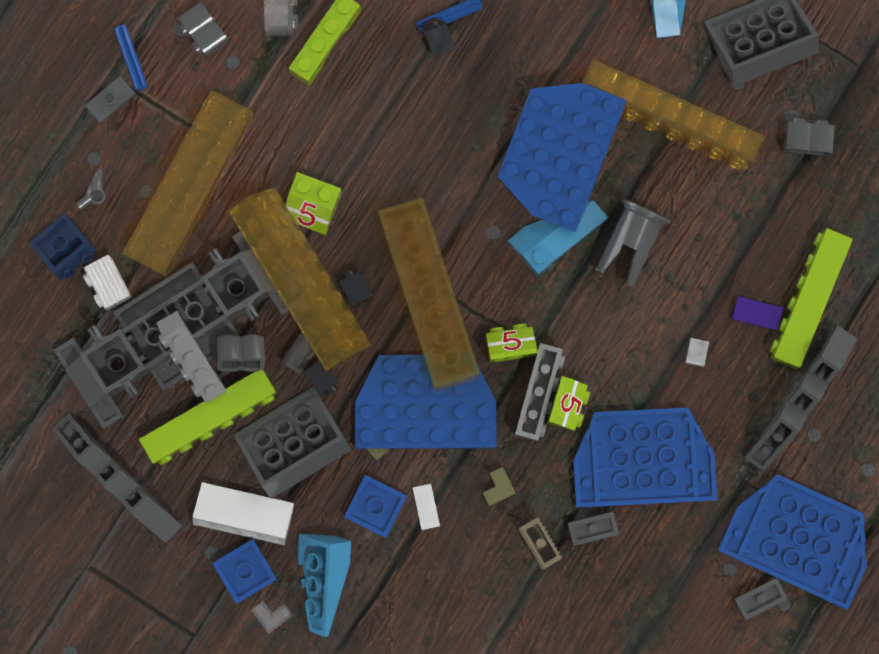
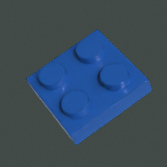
(375, 506)
(244, 571)

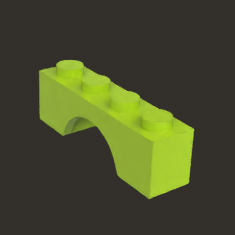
(317, 48)

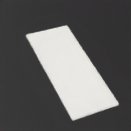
(426, 506)

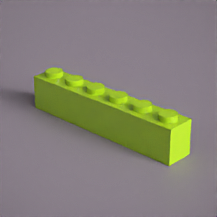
(811, 298)
(207, 417)

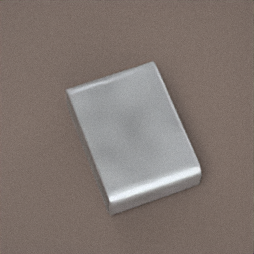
(697, 352)

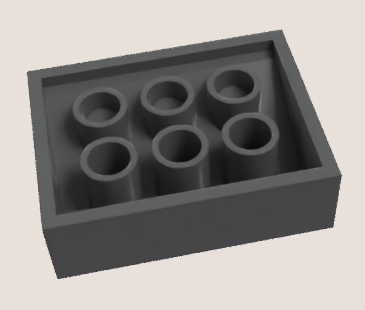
(761, 38)
(292, 442)

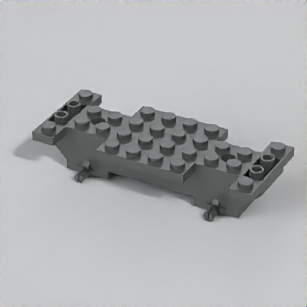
(203, 305)

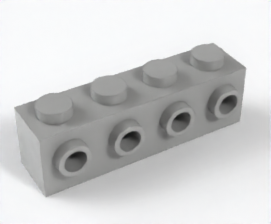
(191, 357)
(538, 392)

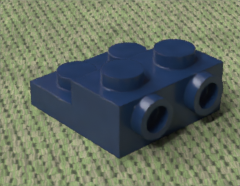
(63, 247)

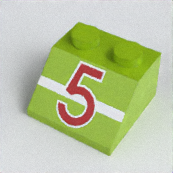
(312, 202)
(511, 343)
(568, 404)

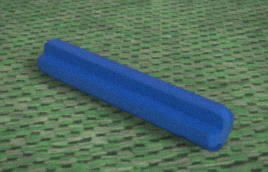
(454, 12)
(130, 57)

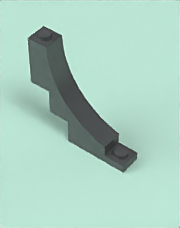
(803, 398)
(116, 479)

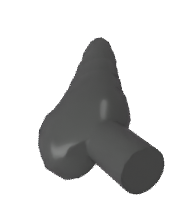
(94, 193)

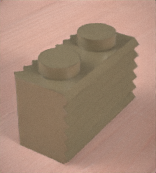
(540, 543)

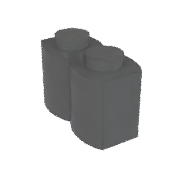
(203, 30)
(808, 137)
(240, 353)

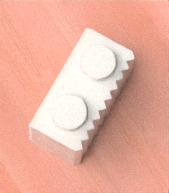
(107, 283)

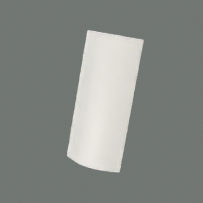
(243, 513)

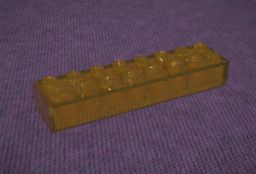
(677, 117)
(188, 183)
(299, 278)
(429, 295)

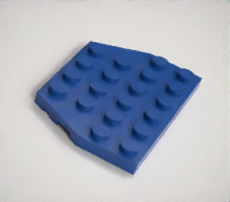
(560, 150)
(404, 411)
(644, 459)
(800, 539)

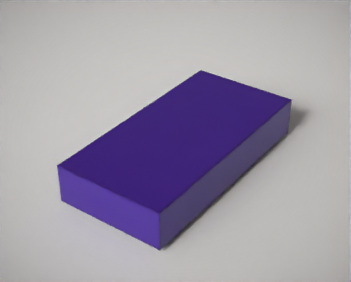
(757, 313)

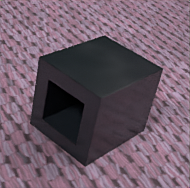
(437, 36)
(355, 288)
(322, 380)

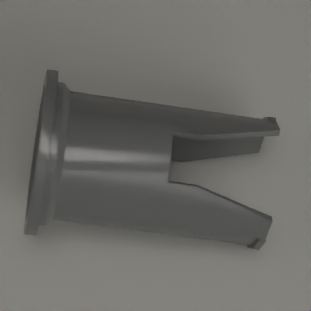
(635, 229)

